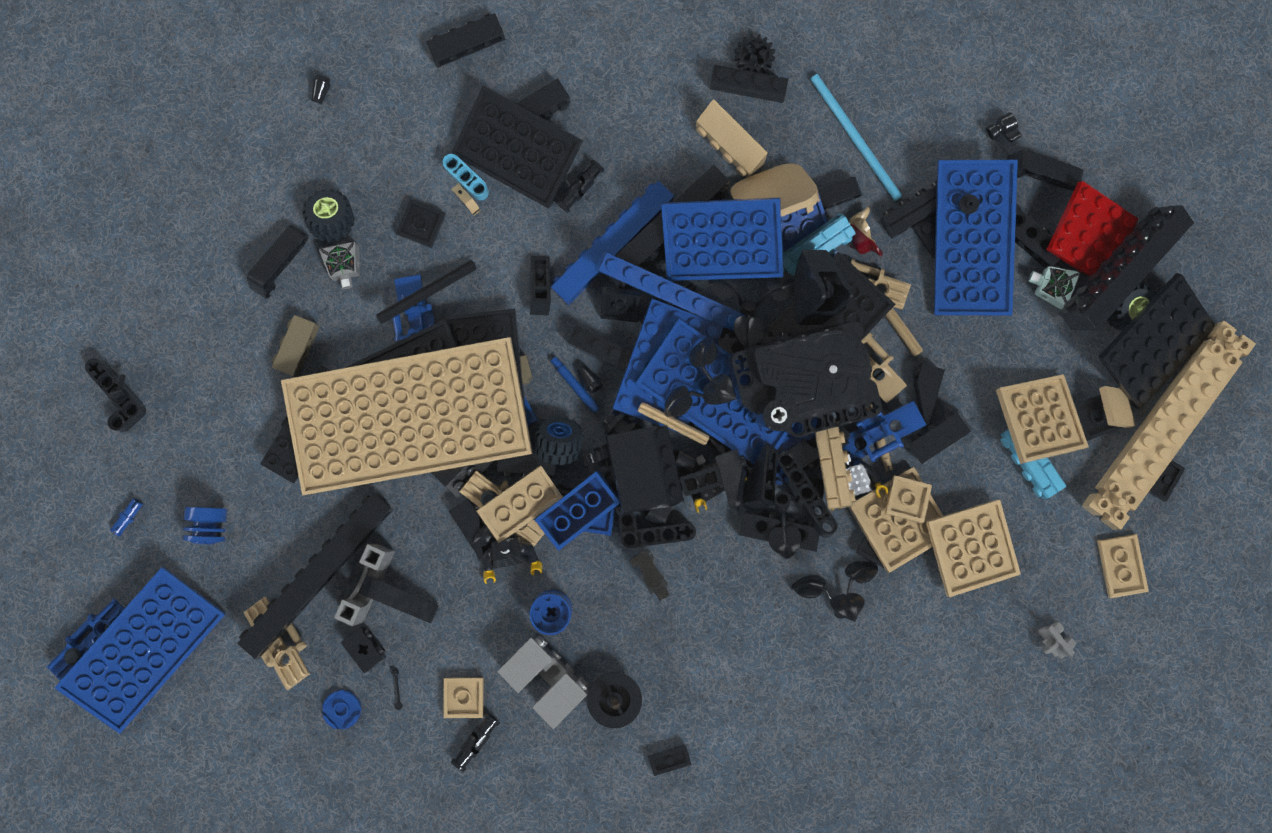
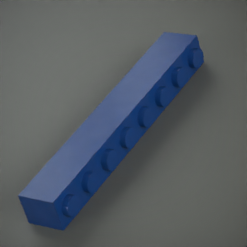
(617, 236)
(667, 290)

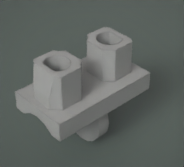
(1054, 641)

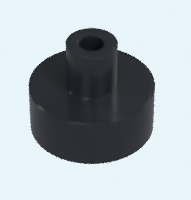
(964, 206)

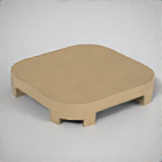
(783, 181)

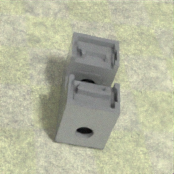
(565, 688)

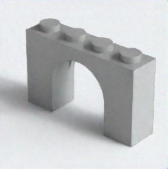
(376, 562)

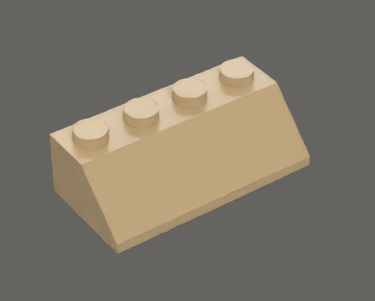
(730, 140)

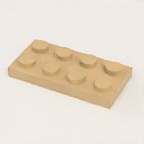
(519, 504)

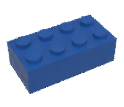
(578, 510)

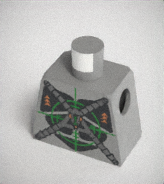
(342, 263)

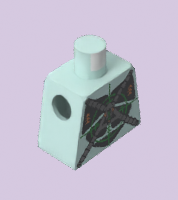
(1054, 285)

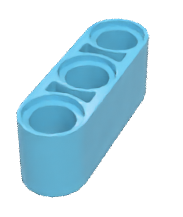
(462, 169)

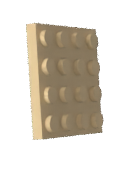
(1042, 418)
(893, 537)
(973, 548)

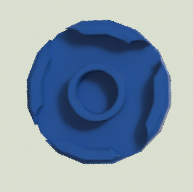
(342, 703)

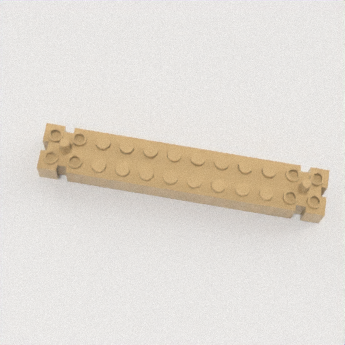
(1168, 425)

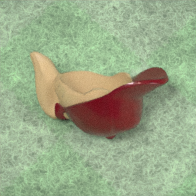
(862, 239)

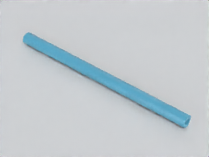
(856, 137)

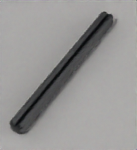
(425, 292)

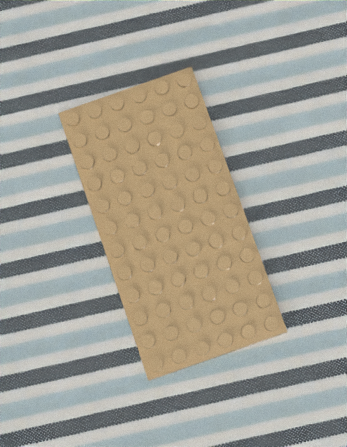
(406, 416)

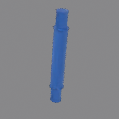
(575, 385)

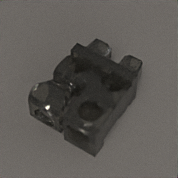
(651, 574)

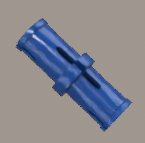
(126, 517)

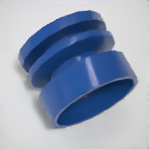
(204, 524)
(549, 623)

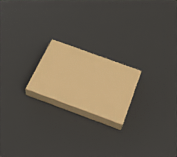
(1122, 566)

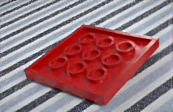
(1090, 229)

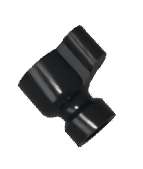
(1005, 125)

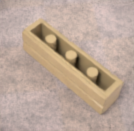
(833, 468)

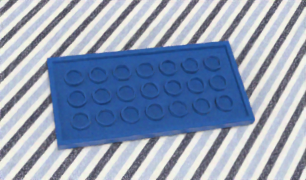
(978, 248)
(725, 422)
(140, 650)

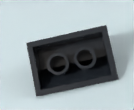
(456, 478)

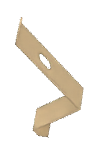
(466, 199)

